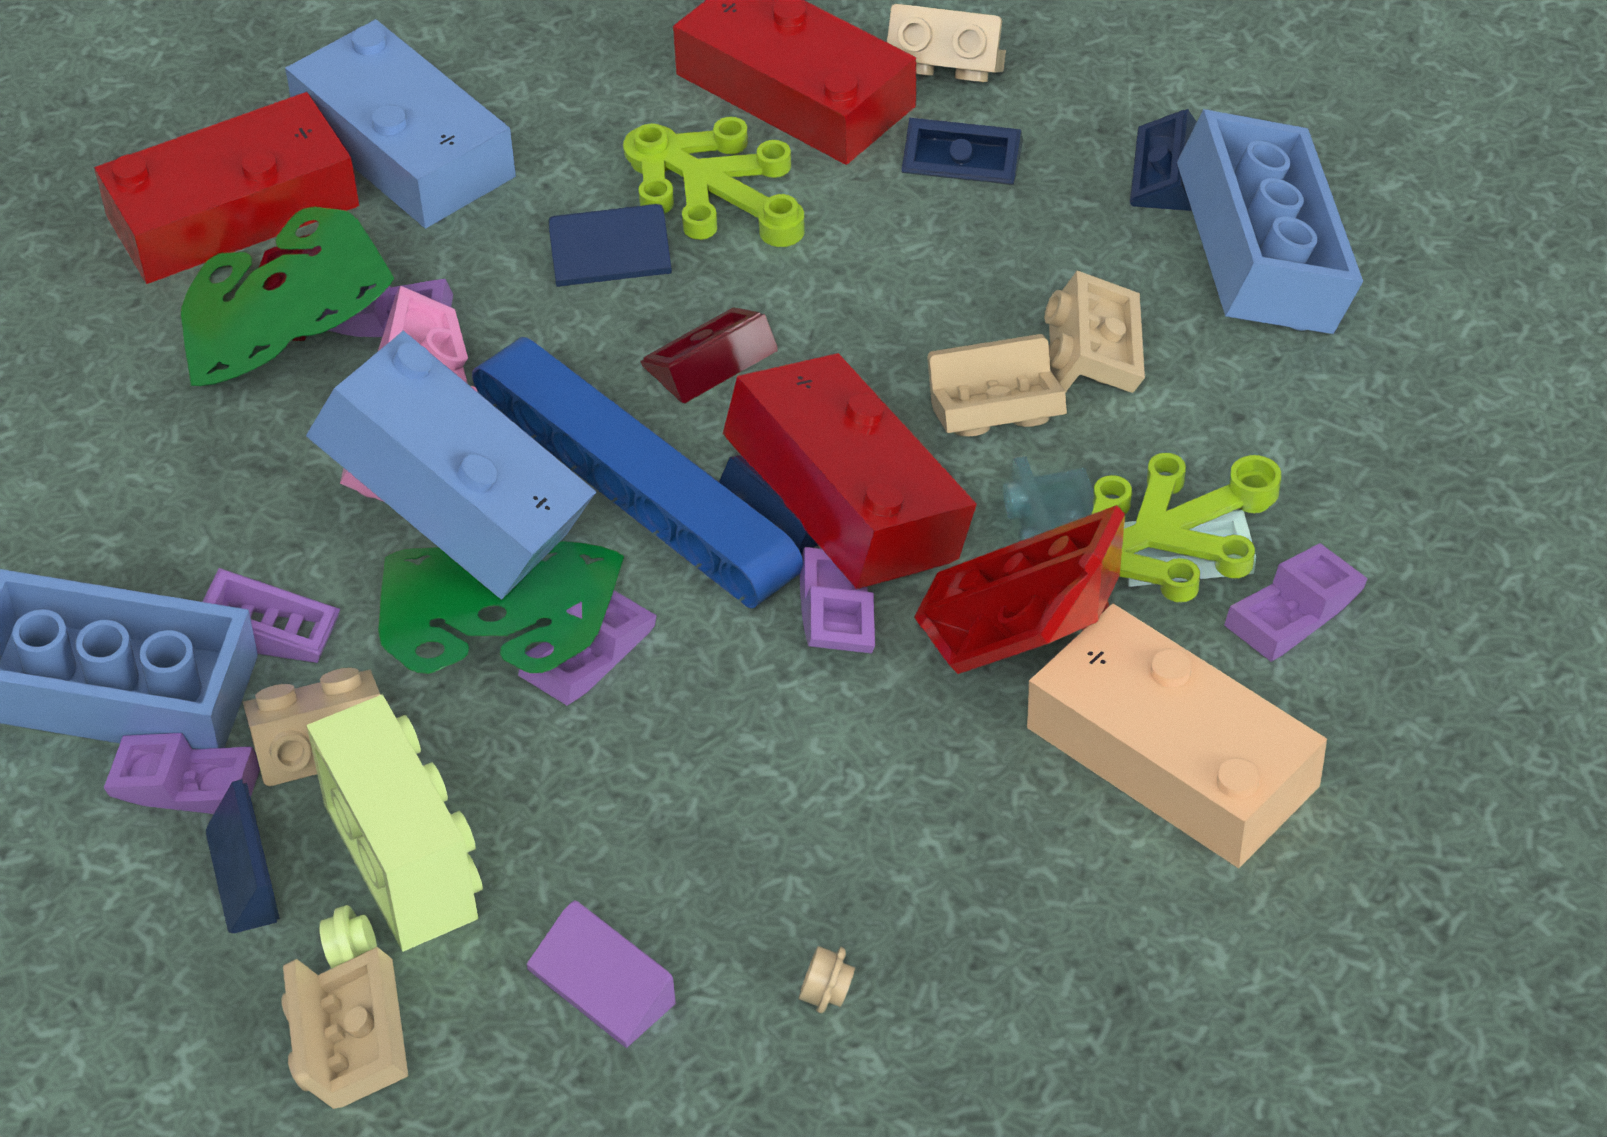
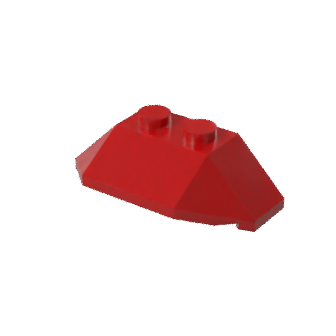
(1024, 592)

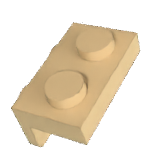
(948, 40)
(994, 385)
(281, 715)
(344, 1028)

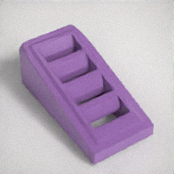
(245, 593)

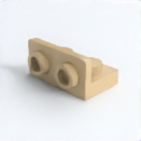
(1095, 333)

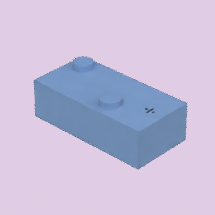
(405, 123)
(1268, 222)
(450, 463)
(120, 661)

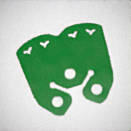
(261, 317)
(446, 591)

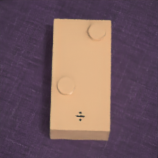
(1176, 734)

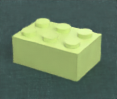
(396, 821)

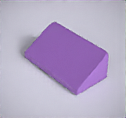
(602, 974)

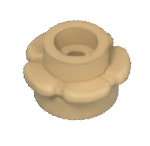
(826, 979)

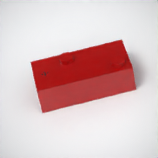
(798, 71)
(225, 186)
(849, 470)

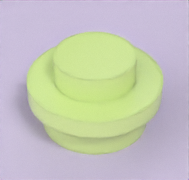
(346, 936)

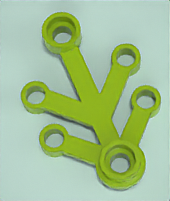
(656, 149)
(1252, 488)

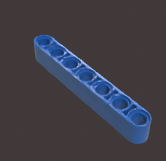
(641, 470)

